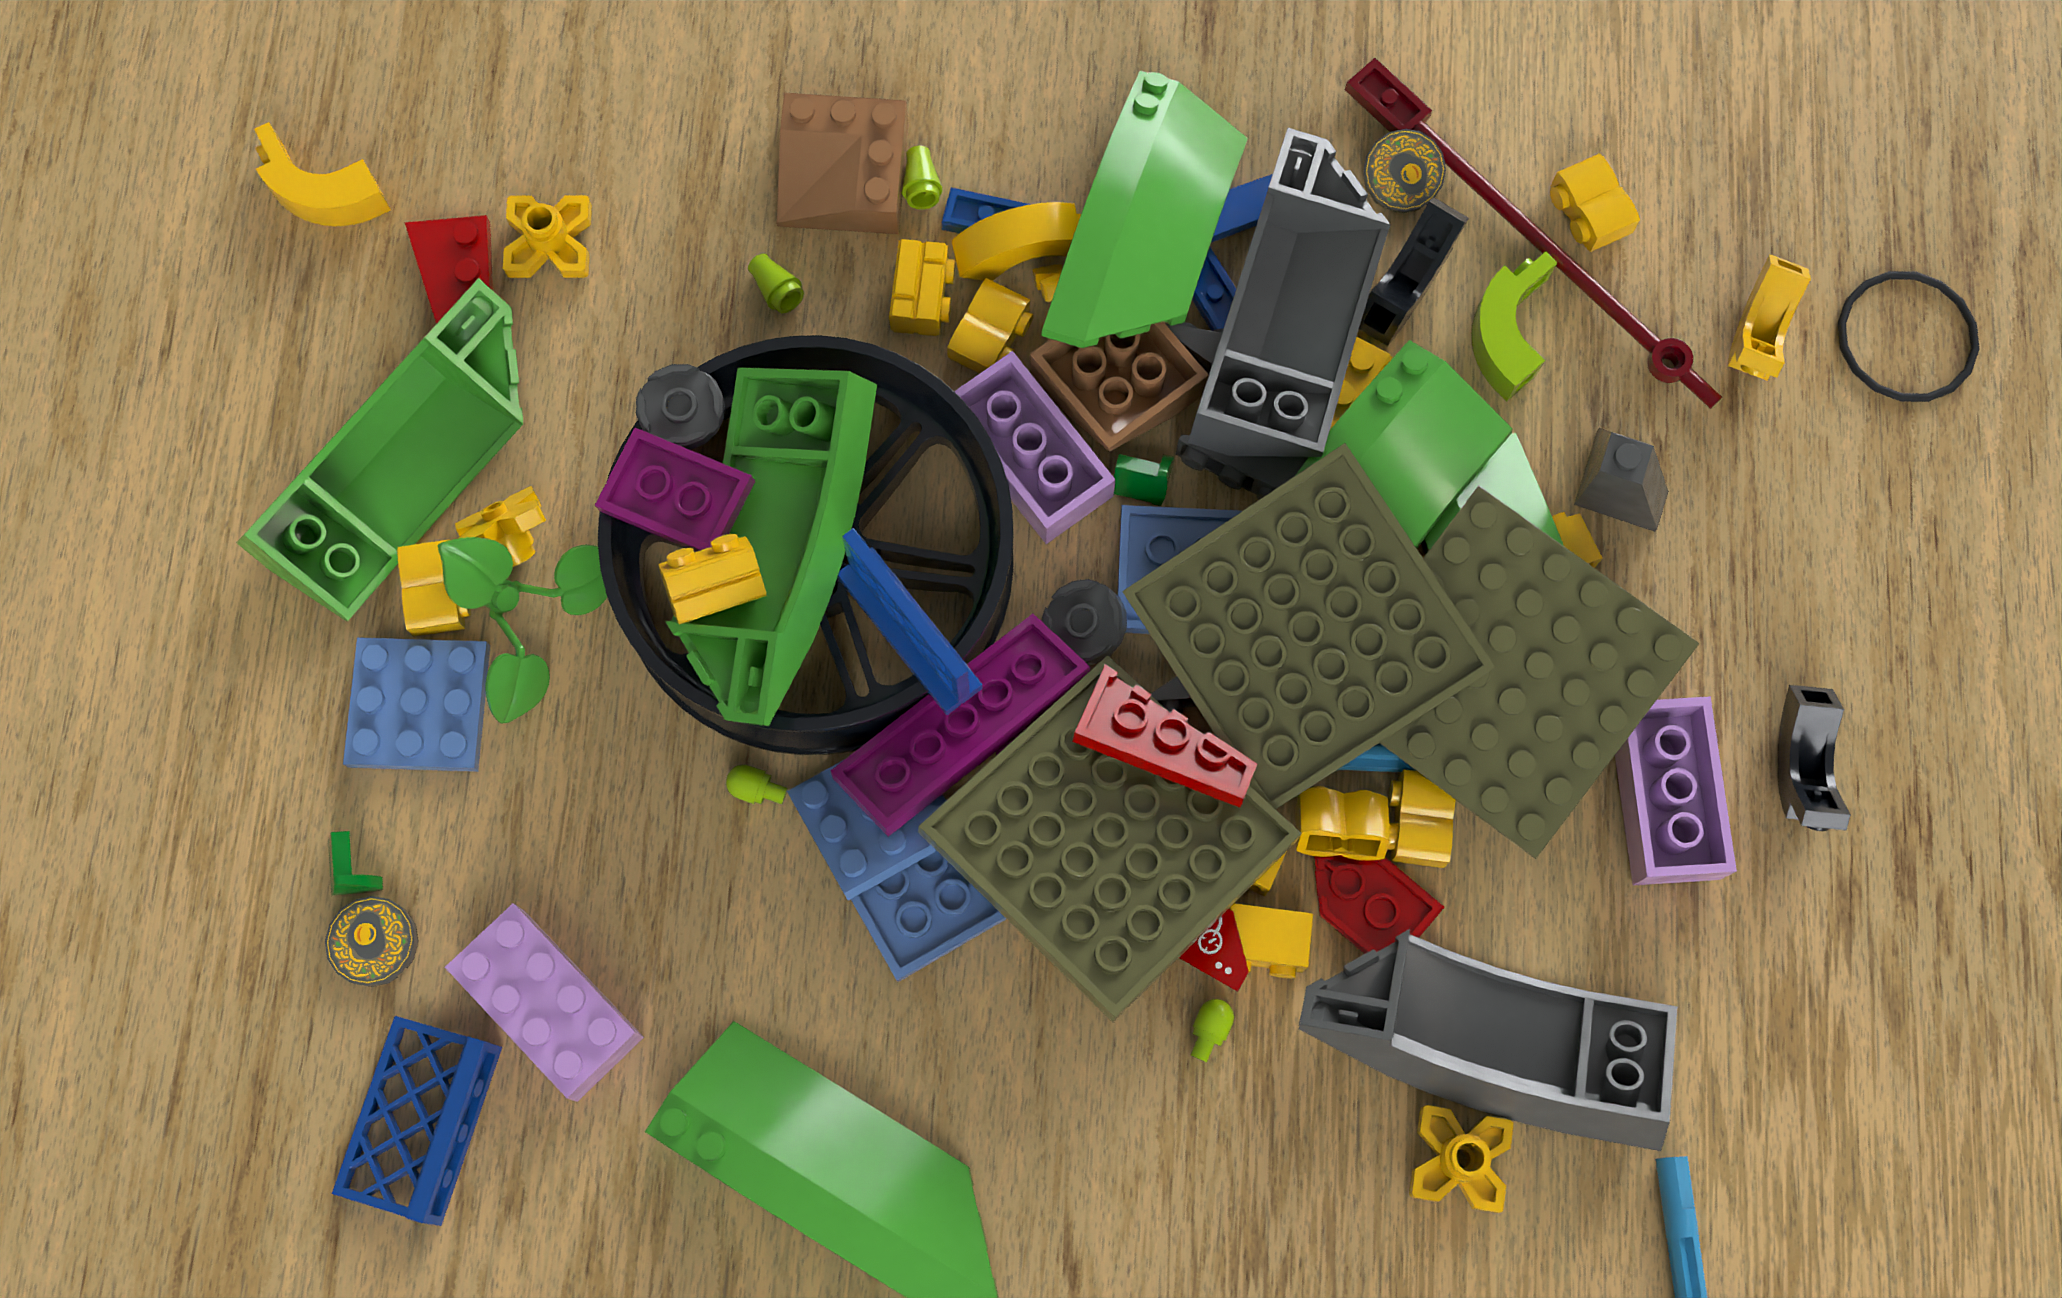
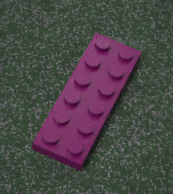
(932, 751)

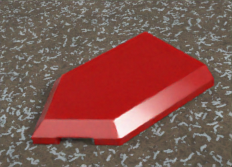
(1371, 901)

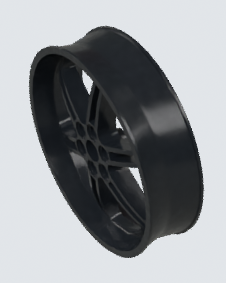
(923, 406)

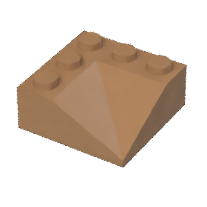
(841, 163)
(1120, 383)

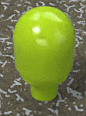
(753, 785)
(1211, 1027)

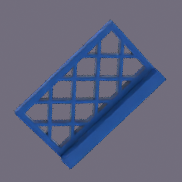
(906, 626)
(447, 1141)

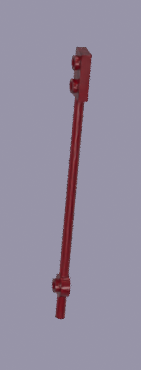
(1400, 109)

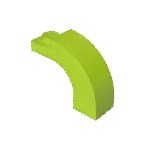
(1496, 341)

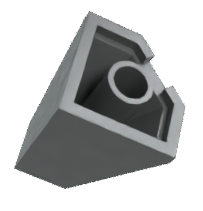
(1623, 481)

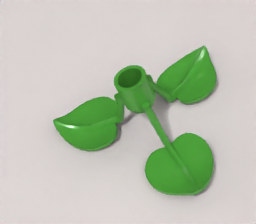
(477, 577)

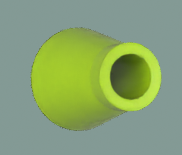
(921, 182)
(778, 286)

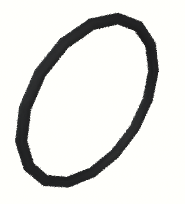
(1908, 397)

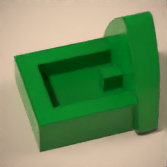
(1143, 478)
(340, 866)

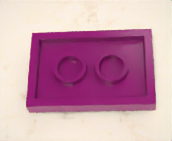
(674, 491)

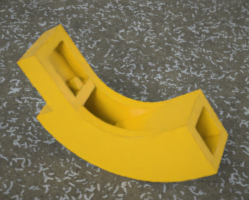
(323, 199)
(1014, 237)
(1766, 318)

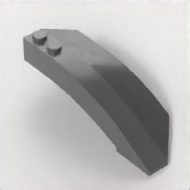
(1293, 310)
(1503, 1041)

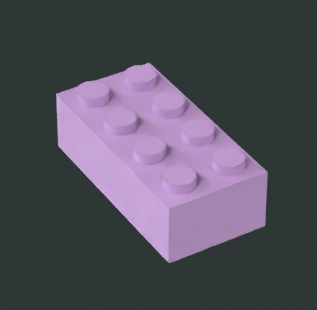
(1045, 460)
(1675, 796)
(544, 1002)

